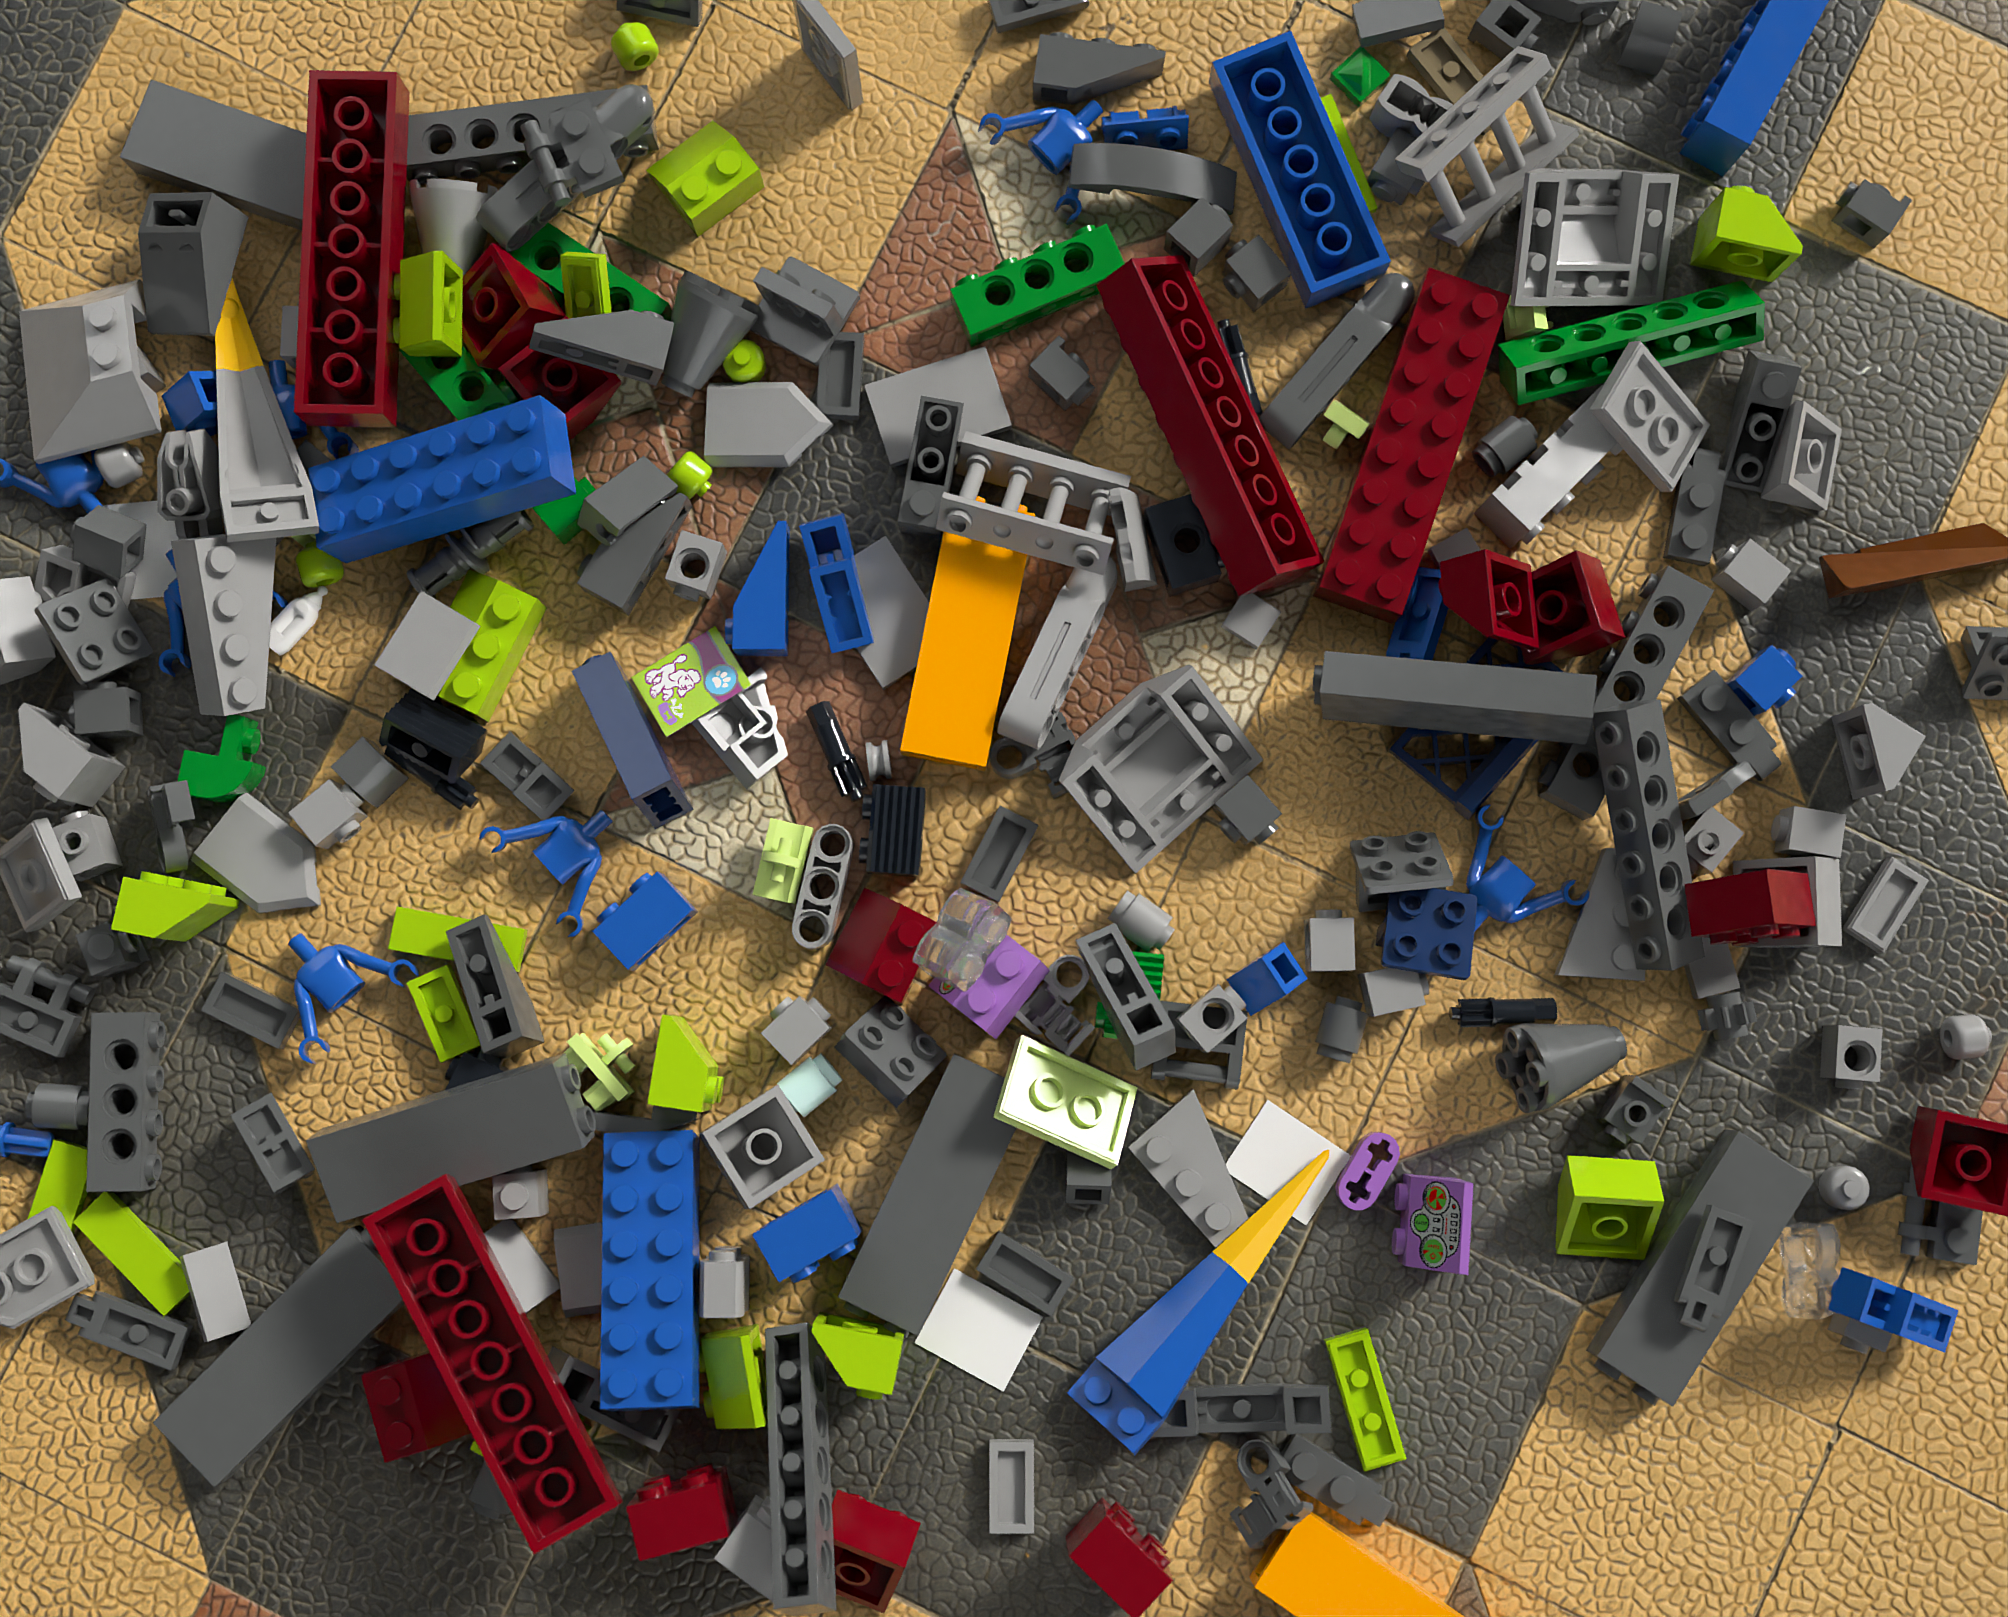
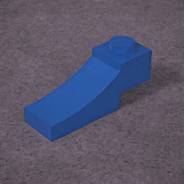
(836, 582)
(1892, 1309)

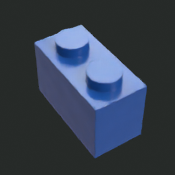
(643, 920)

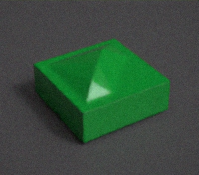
(1360, 76)

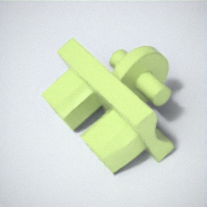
(783, 861)
(611, 1085)

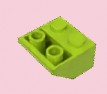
(167, 909)

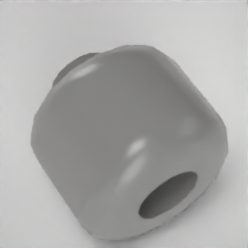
(119, 464)
(1965, 1037)
(1844, 1187)

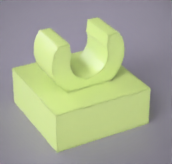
(1524, 321)
(1344, 422)

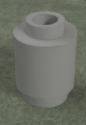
(1142, 921)

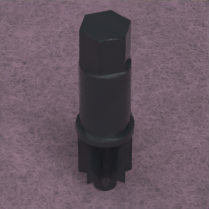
(1233, 342)
(836, 750)
(456, 793)
(1495, 1012)

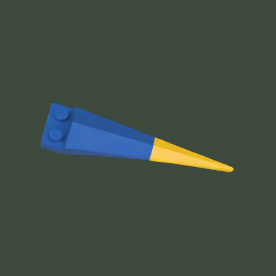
(1151, 1362)

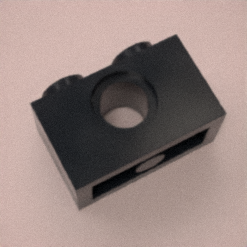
(1179, 569)

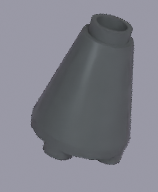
(705, 331)
(1556, 1060)

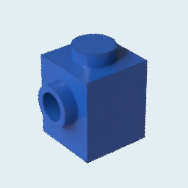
(193, 402)
(1765, 680)
(1267, 978)

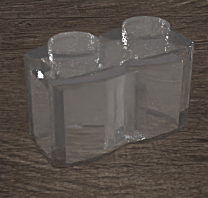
(962, 939)
(1809, 1258)

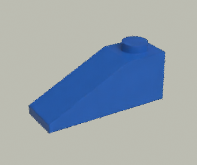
(762, 606)

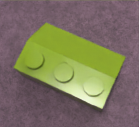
(507, 625)

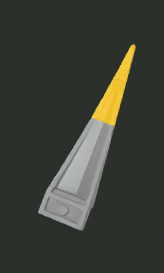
(260, 471)

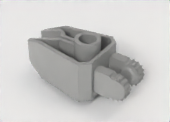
(189, 483)

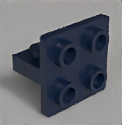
(1429, 932)

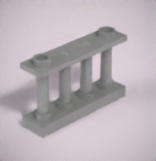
(1466, 120)
(1041, 475)

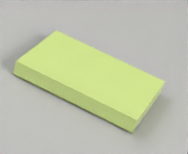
(1065, 1102)

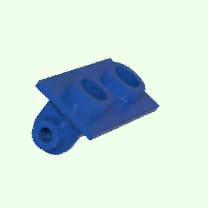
(1161, 129)

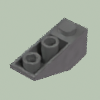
(1084, 69)
(1758, 418)
(930, 465)

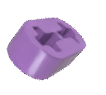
(1376, 1176)

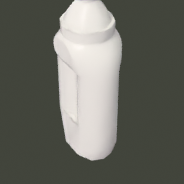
(295, 621)

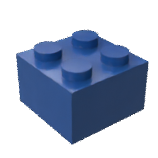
(809, 1233)

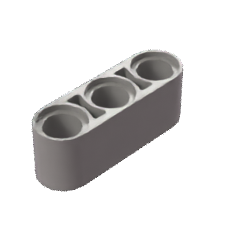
(823, 865)

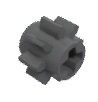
(1727, 1015)

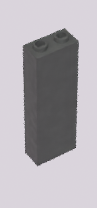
(219, 151)
(1455, 697)
(454, 1132)
(931, 1201)
(1642, 1329)
(282, 1358)

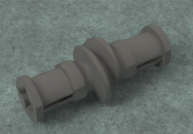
(467, 552)

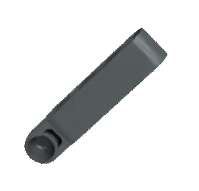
(521, 204)
(1338, 359)

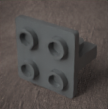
(802, 309)
(93, 631)
(1988, 660)
(1397, 865)
(890, 1050)

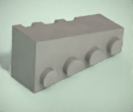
(1548, 476)
(227, 618)

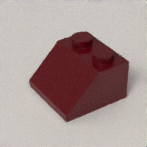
(502, 307)
(568, 385)
(1492, 596)
(1572, 609)
(880, 945)
(1960, 1160)
(411, 1407)
(869, 1549)

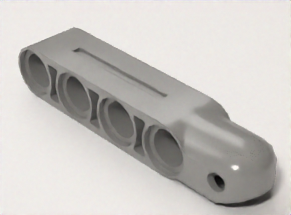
(1057, 656)

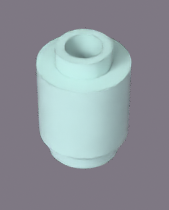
(810, 1084)

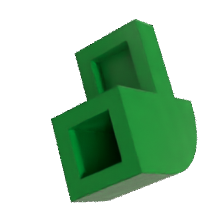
(231, 773)

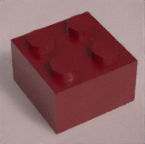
(1750, 907)
(682, 1511)
(1119, 1557)

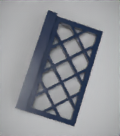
(1493, 766)

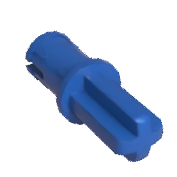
(24, 1141)

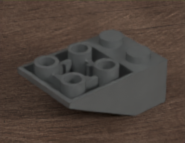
(188, 260)

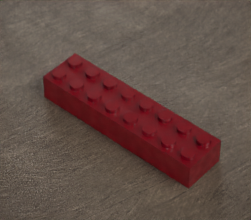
(351, 248)
(1209, 423)
(1411, 446)
(492, 1362)

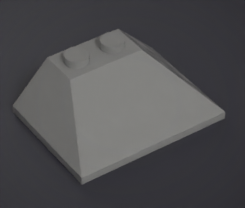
(1593, 237)
(86, 372)
(1157, 764)

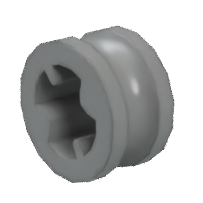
(878, 760)

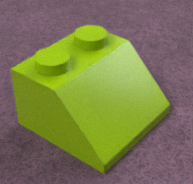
(707, 177)
(1744, 236)
(429, 306)
(683, 1069)
(1607, 1207)
(861, 1352)
(734, 1377)

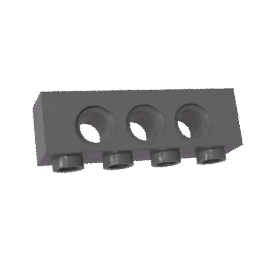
(107, 1120)

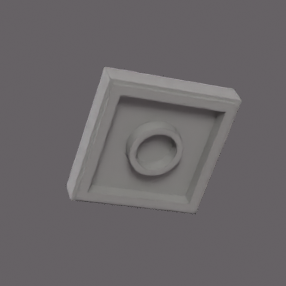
(37, 875)

